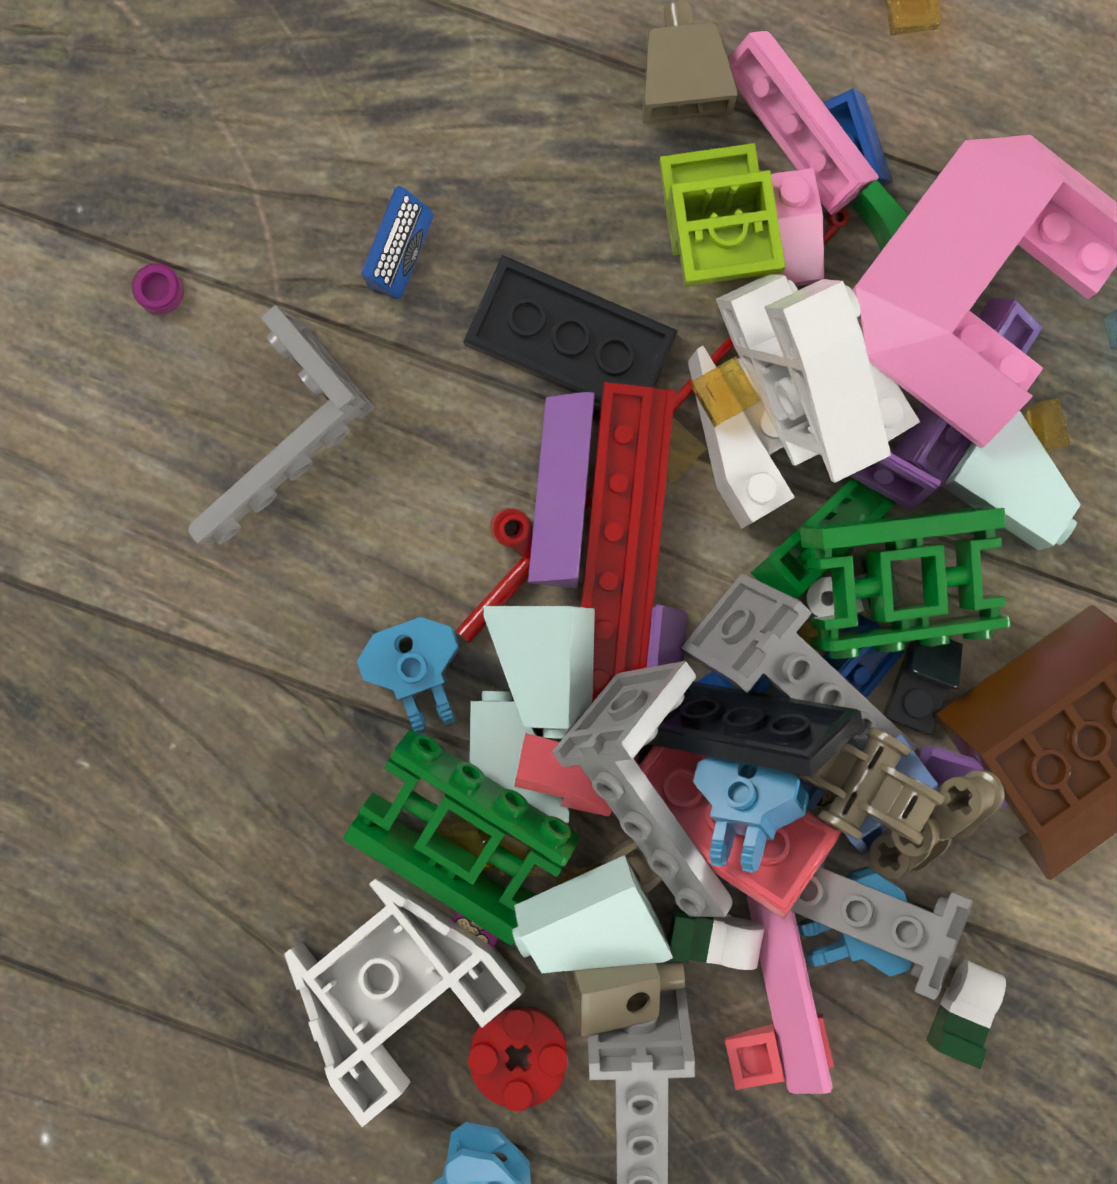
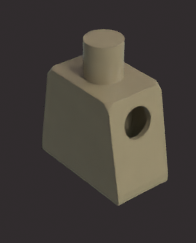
(686, 69)
(621, 994)

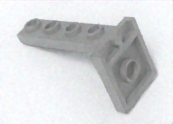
(294, 453)
(756, 635)
(604, 747)
(890, 923)
(640, 1063)

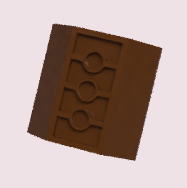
(1050, 737)

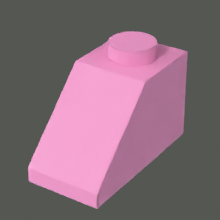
(800, 225)

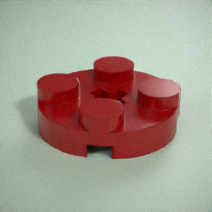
(518, 1086)

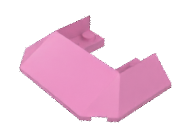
(947, 253)

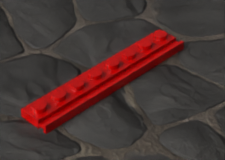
(626, 525)

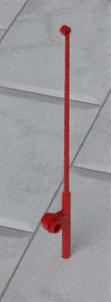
(523, 534)

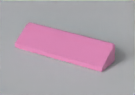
(799, 120)
(791, 1003)

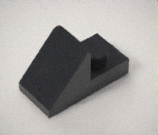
(923, 684)

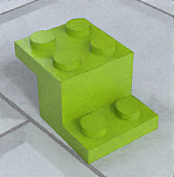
(721, 215)

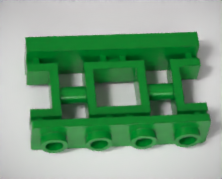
(905, 541)
(440, 864)

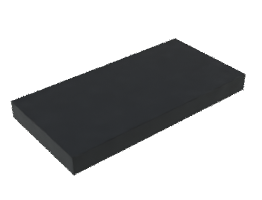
(566, 332)
(758, 728)

